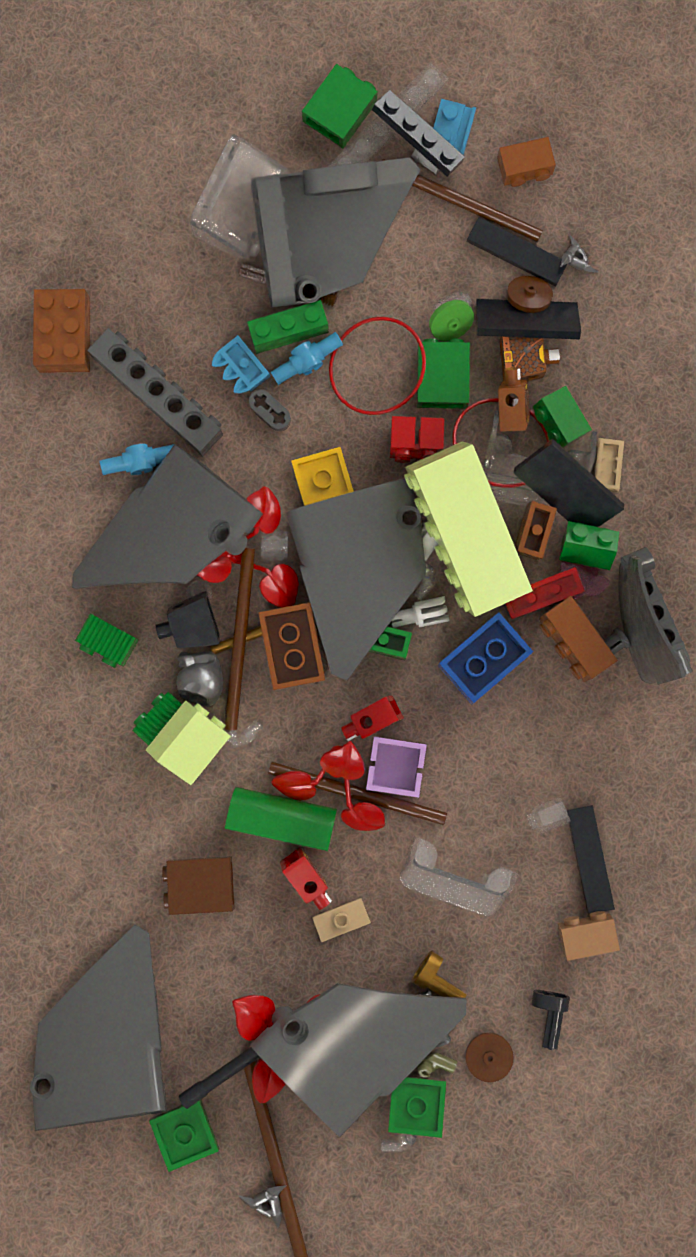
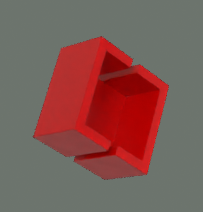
(403, 438)

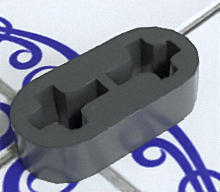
(274, 406)

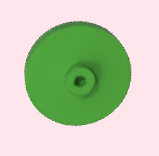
(451, 320)

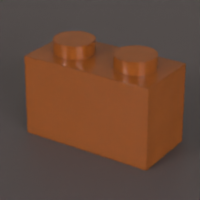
(526, 162)
(535, 530)

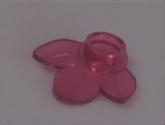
(592, 583)

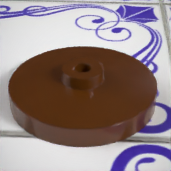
(529, 294)
(489, 1057)

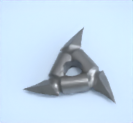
(576, 257)
(270, 1195)

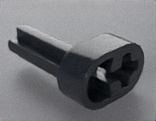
(556, 1005)

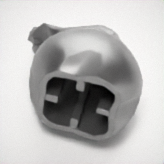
(200, 678)

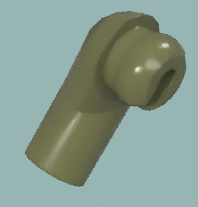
(435, 1061)

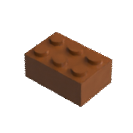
(61, 330)
(577, 640)
(291, 646)

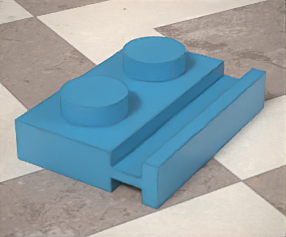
(454, 123)

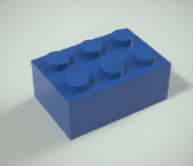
(485, 658)

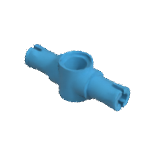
(306, 358)
(135, 459)

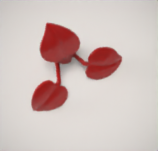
(281, 583)
(338, 762)
(252, 1018)

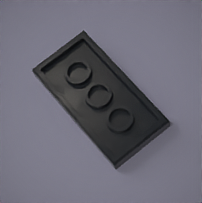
(501, 319)
(568, 486)

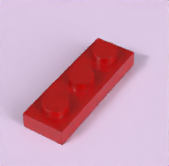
(547, 593)

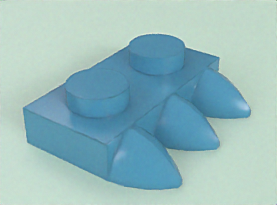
(241, 364)

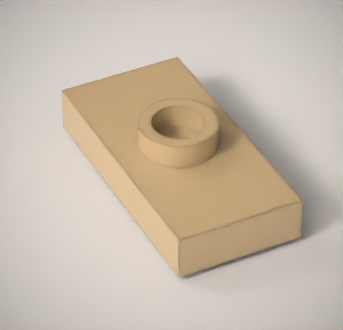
(609, 463)
(341, 919)

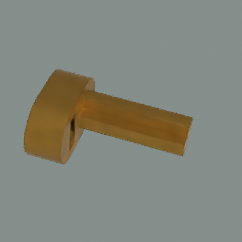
(427, 977)

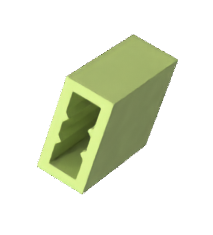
(188, 742)

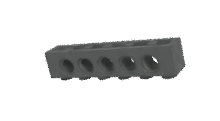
(105, 351)

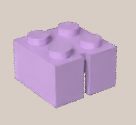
(396, 767)

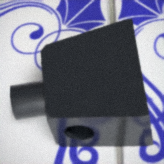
(191, 623)

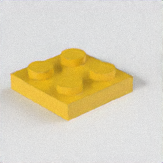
(322, 476)

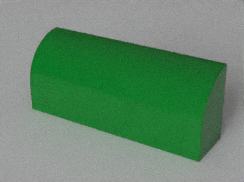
(280, 818)

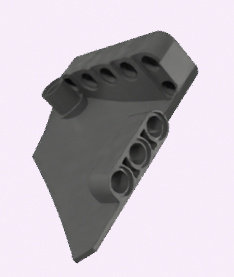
(326, 224)
(169, 527)
(358, 566)
(649, 647)
(102, 1043)
(354, 1046)

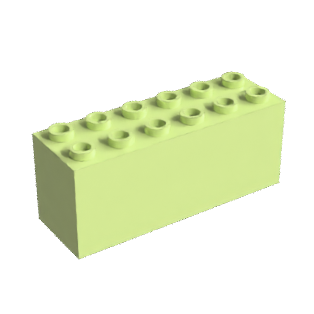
(467, 529)

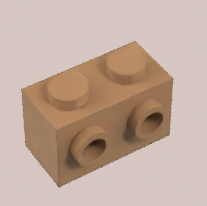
(588, 935)

